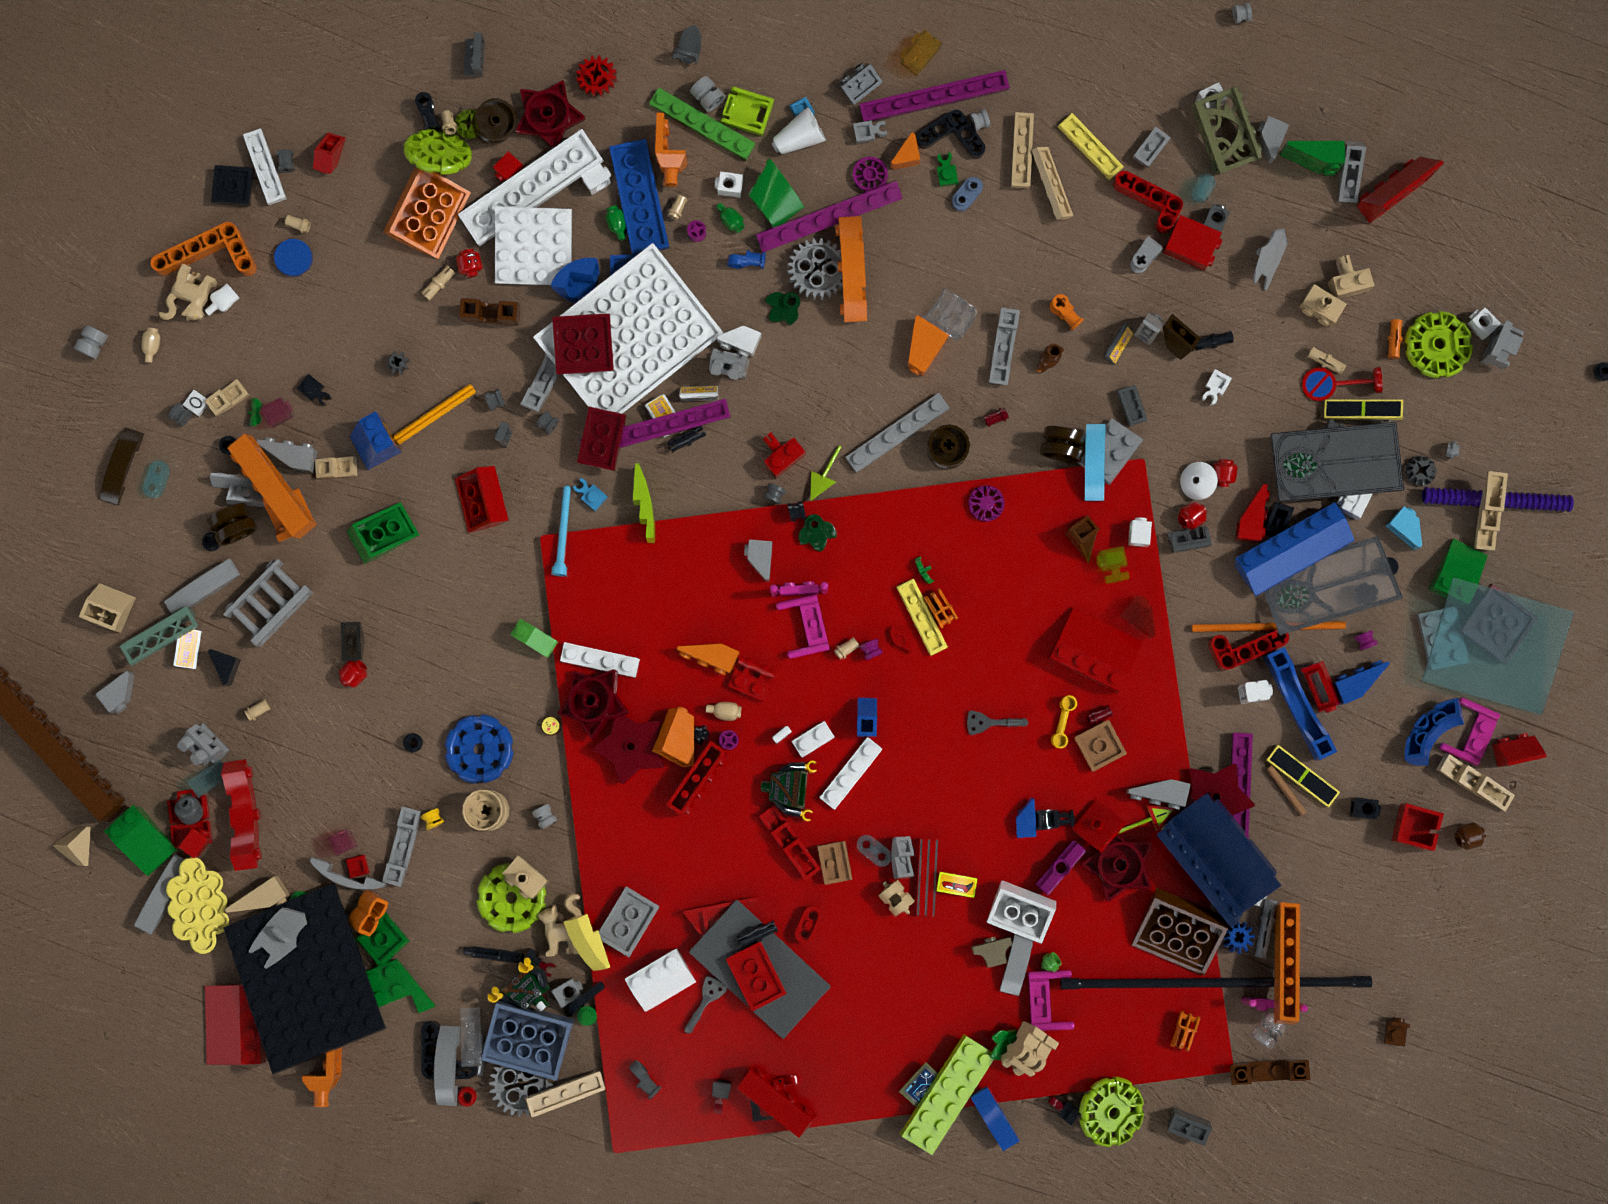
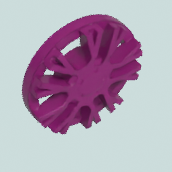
(869, 173)
(986, 503)

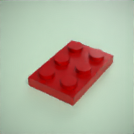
(756, 976)

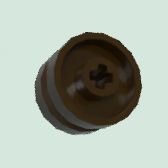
(486, 129)
(952, 436)
(1062, 444)
(231, 524)

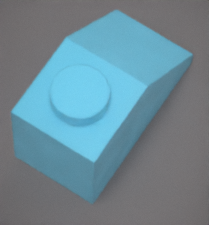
(1407, 527)

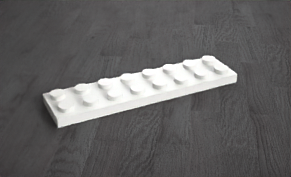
(533, 184)

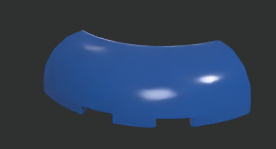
(1430, 728)

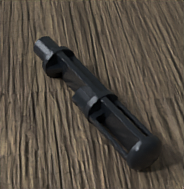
(494, 954)

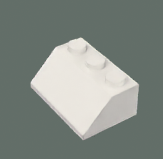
(1021, 912)
(660, 980)

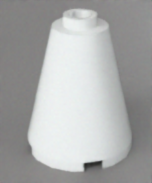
(799, 133)

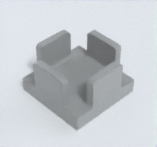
(1503, 342)

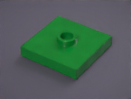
(385, 941)

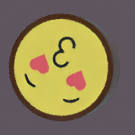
(551, 725)

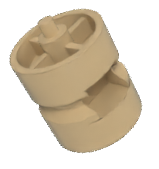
(896, 898)

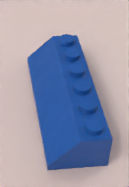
(1294, 549)

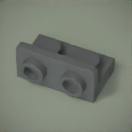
(474, 56)
(859, 83)

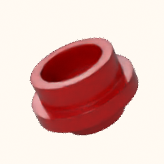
(460, 1096)

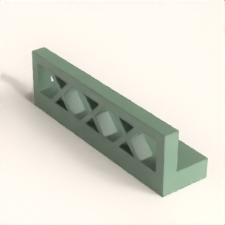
(157, 632)

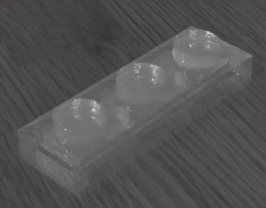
(470, 1037)

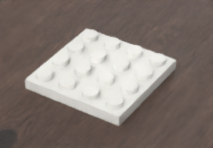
(531, 244)

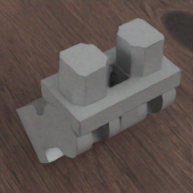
(728, 364)
(201, 743)

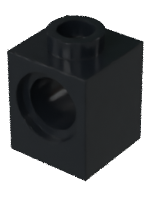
(1356, 808)

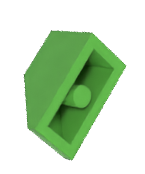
(534, 638)

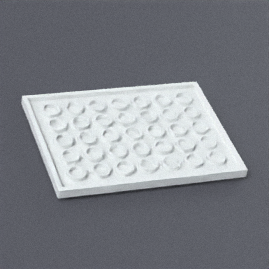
(653, 331)

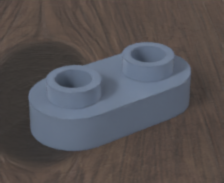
(967, 193)

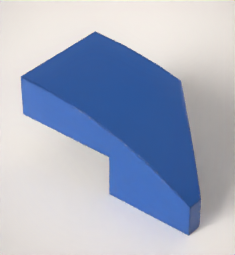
(1026, 820)

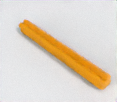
(434, 414)

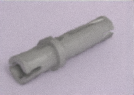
(1262, 946)

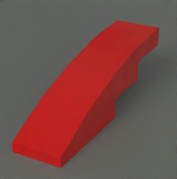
(789, 842)

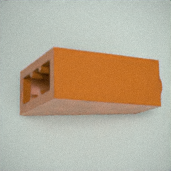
(925, 345)
(677, 737)

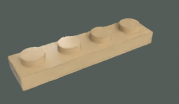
(1022, 150)
(1052, 183)
(564, 1093)

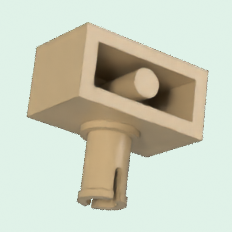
(1350, 281)
(1322, 306)
(525, 877)

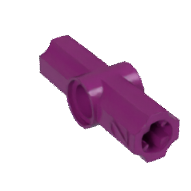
(1051, 877)

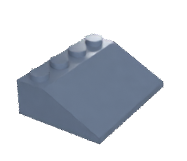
(527, 1040)

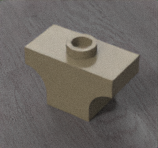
(993, 950)

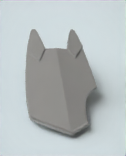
(1270, 256)
(280, 934)

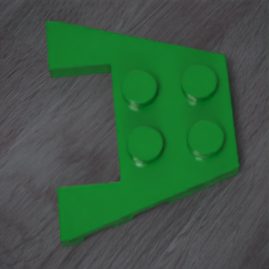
(396, 982)

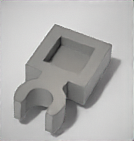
(866, 131)

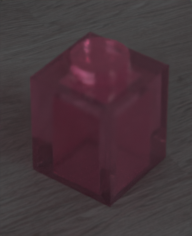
(277, 412)
(342, 842)

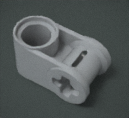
(1146, 253)

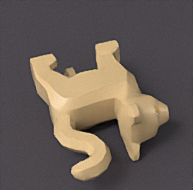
(186, 290)
(556, 931)

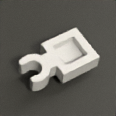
(1217, 384)

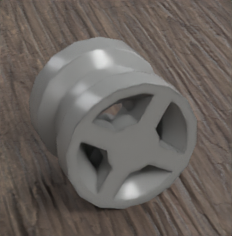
(1242, 13)
(980, 120)

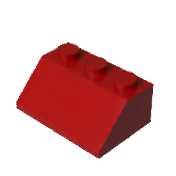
(481, 498)

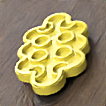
(197, 905)

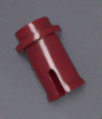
(995, 417)
(1099, 715)

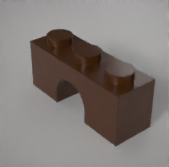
(479, 312)

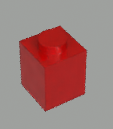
(507, 167)
(195, 842)

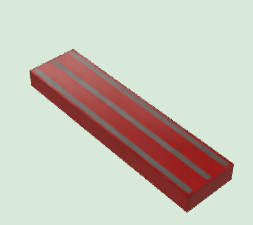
(927, 877)

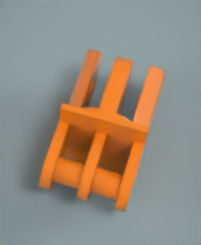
(941, 609)
(1185, 1030)

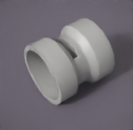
(544, 816)

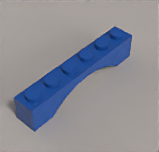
(1302, 712)

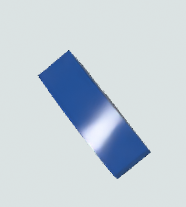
(995, 1118)

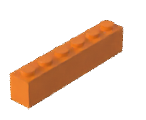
(271, 486)
(1287, 963)

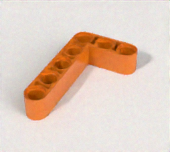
(205, 249)

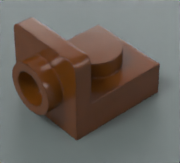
(1396, 1031)

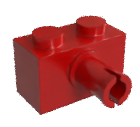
(783, 455)

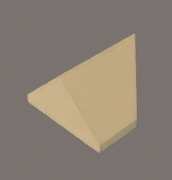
(75, 845)

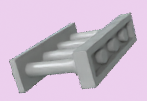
(273, 621)

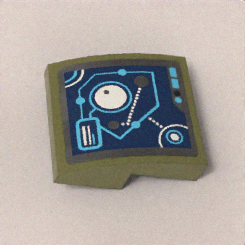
(918, 1084)

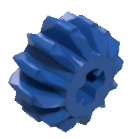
(1244, 938)

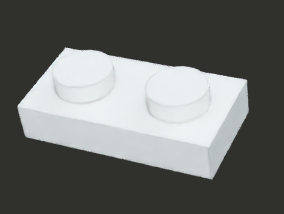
(813, 739)

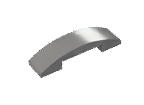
(1004, 346)
(541, 386)
(402, 846)
(325, 868)
(1016, 965)
(445, 1065)

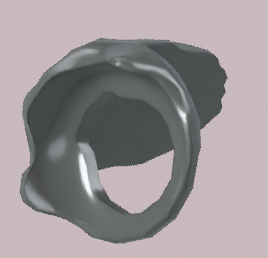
(689, 46)

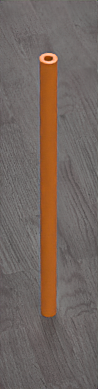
(1260, 626)

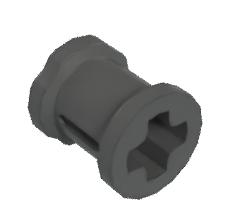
(285, 161)

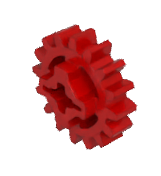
(589, 74)

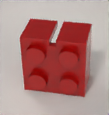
(1414, 827)

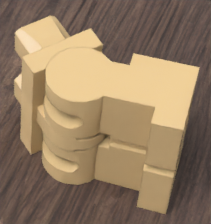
(1029, 1050)

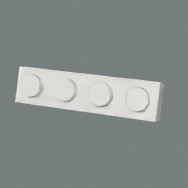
(264, 166)
(599, 659)
(851, 773)

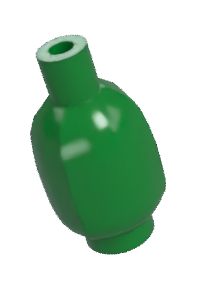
(731, 218)
(616, 221)

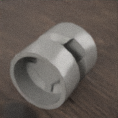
(705, 91)
(90, 342)

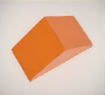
(907, 155)

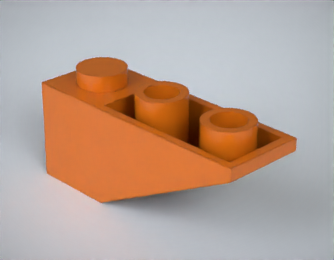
(716, 655)

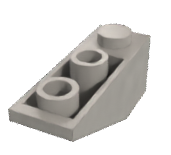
(296, 457)
(1168, 791)

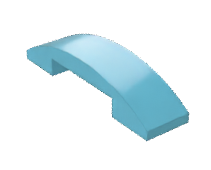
(1095, 462)

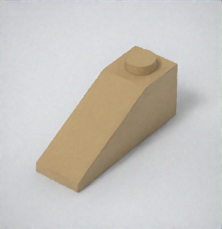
(266, 895)

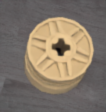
(475, 808)

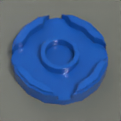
(293, 257)

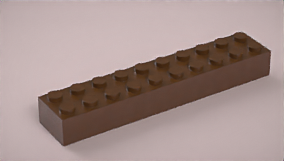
(58, 751)

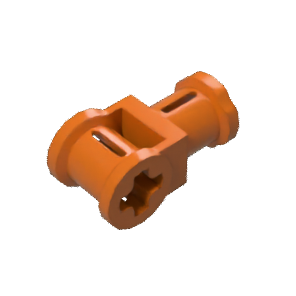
(1065, 311)

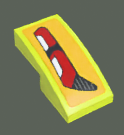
(956, 884)

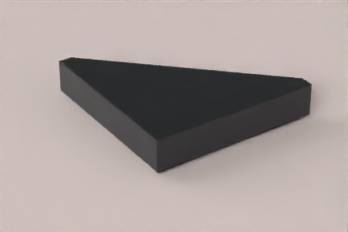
(584, 999)

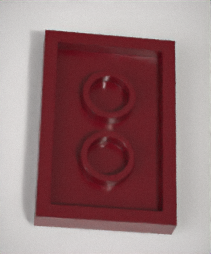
(601, 438)

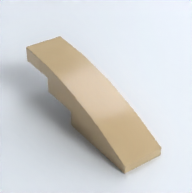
(1490, 510)
(1475, 782)

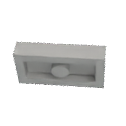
(1151, 147)

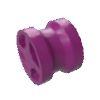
(696, 227)
(1366, 640)
(871, 649)
(726, 738)

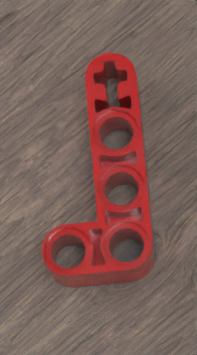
(1145, 198)
(1250, 647)

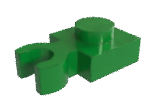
(946, 173)

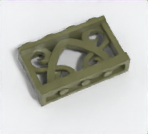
(1244, 128)

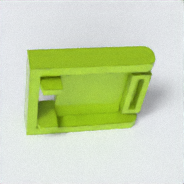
(744, 110)

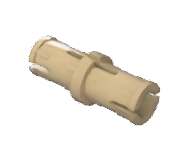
(438, 282)
(1326, 360)

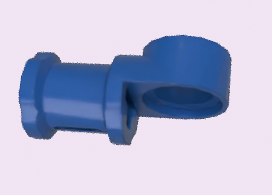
(752, 259)

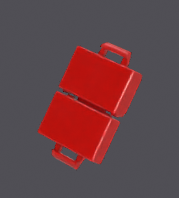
(180, 831)

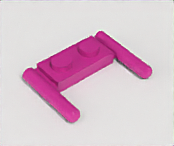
(807, 588)
(812, 623)
(1478, 736)
(1040, 1000)
(1263, 1004)

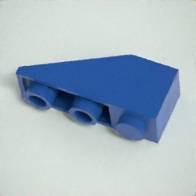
(1357, 685)

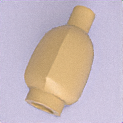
(150, 343)
(725, 710)

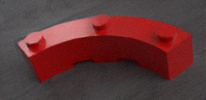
(243, 814)

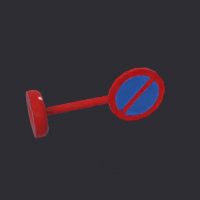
(1321, 384)

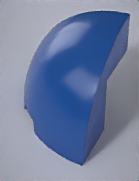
(576, 279)

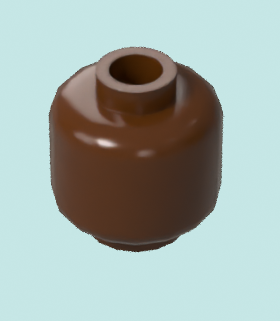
(1470, 836)

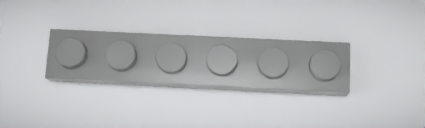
(897, 433)

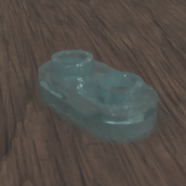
(157, 479)
(873, 851)

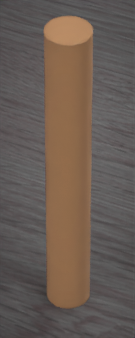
(1286, 790)

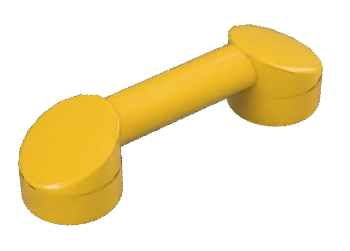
(1067, 704)

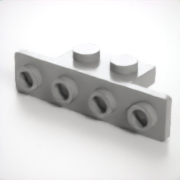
(239, 489)

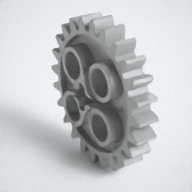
(806, 256)
(502, 1094)

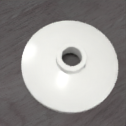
(1207, 480)

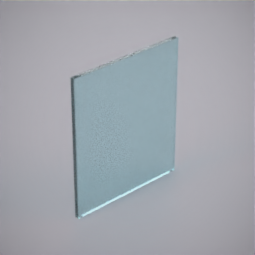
(1497, 646)

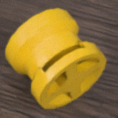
(431, 817)

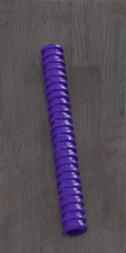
(1514, 500)

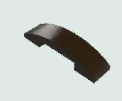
(119, 465)

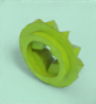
(462, 128)

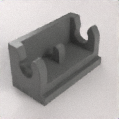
(1189, 539)
(1189, 1126)

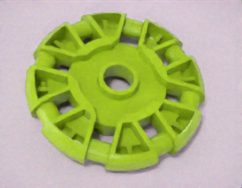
(437, 152)
(1431, 352)
(503, 907)
(1101, 1109)

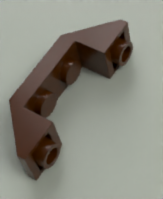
(1269, 1070)

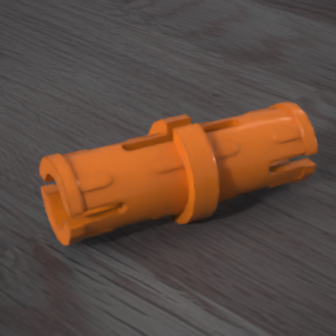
(1395, 339)

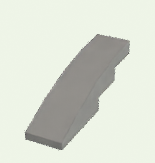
(202, 587)
(158, 901)

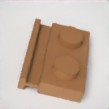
(834, 862)

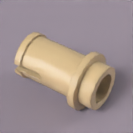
(449, 125)
(677, 207)
(299, 224)
(846, 648)
(257, 710)

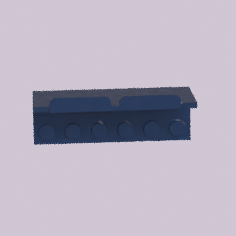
(1219, 857)

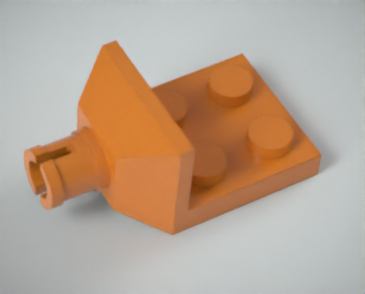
(669, 161)
(324, 1082)

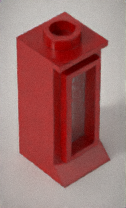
(1321, 687)

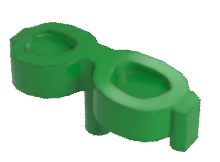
(255, 418)
(923, 571)

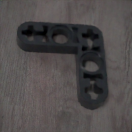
(951, 127)
(428, 1060)

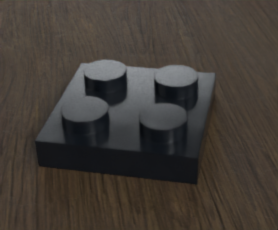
(232, 185)

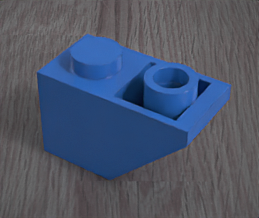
(867, 717)

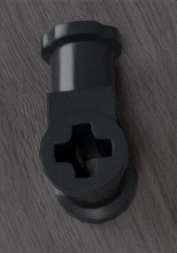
(427, 111)
(1052, 819)

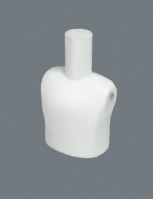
(222, 299)

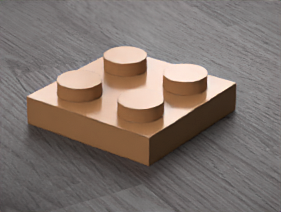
(1100, 745)

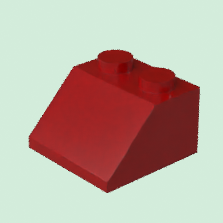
(1517, 751)

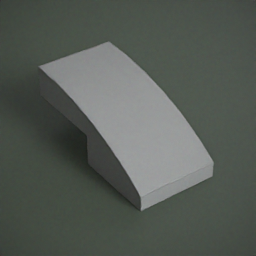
(901, 854)

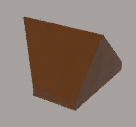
(1083, 536)

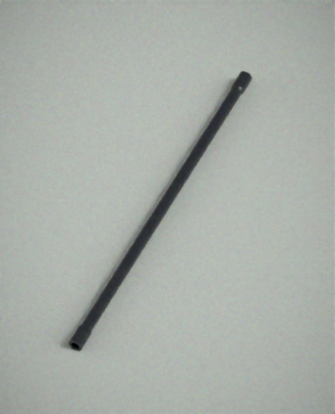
(1077, 983)

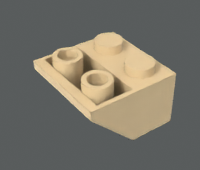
(107, 607)

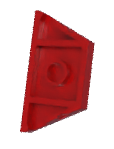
(705, 917)

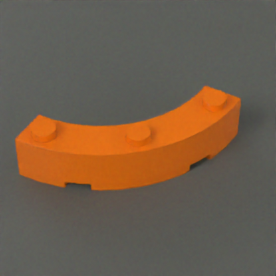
(852, 268)

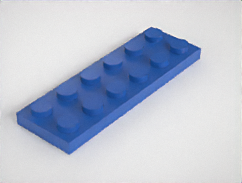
(639, 196)

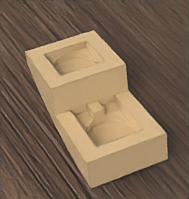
(227, 398)
(336, 467)

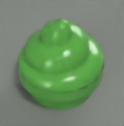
(1050, 962)

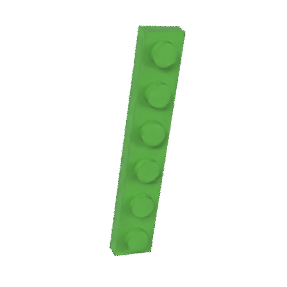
(702, 124)

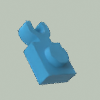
(592, 496)

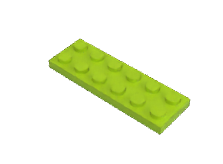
(947, 1094)

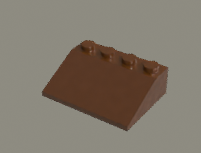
(1180, 931)

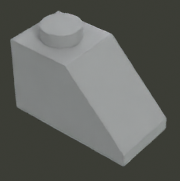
(1271, 136)
(759, 556)
(117, 693)

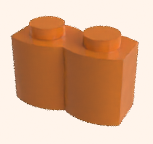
(367, 914)

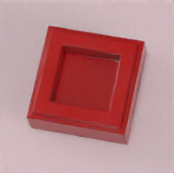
(357, 866)

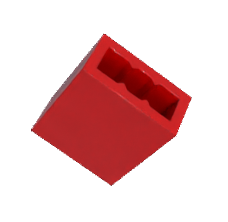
(1193, 243)

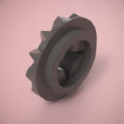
(1420, 479)

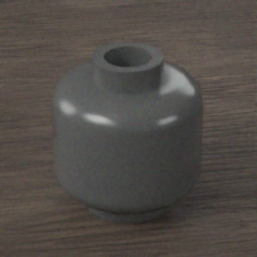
(188, 810)

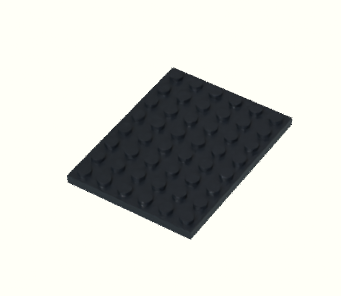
(315, 993)

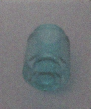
(1203, 188)

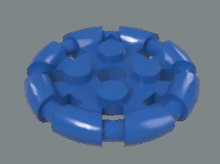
(467, 746)

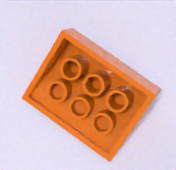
(427, 212)

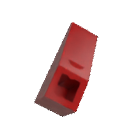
(1250, 523)

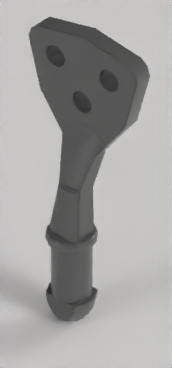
(987, 722)
(707, 998)

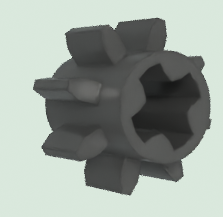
(392, 361)

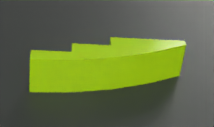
(642, 498)

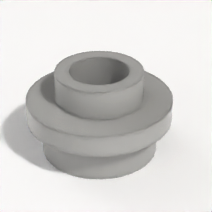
(1453, 449)

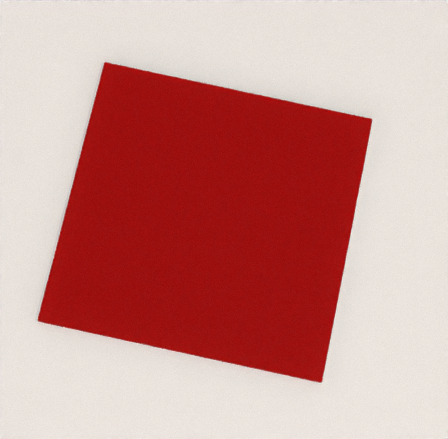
(904, 981)

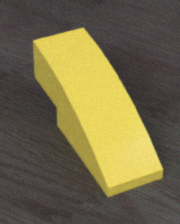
(587, 942)

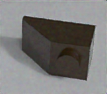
(1178, 337)

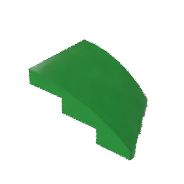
(774, 195)

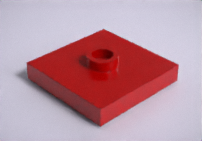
(1098, 826)

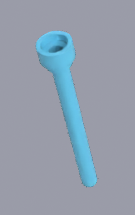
(559, 567)

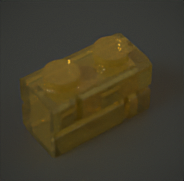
(920, 52)

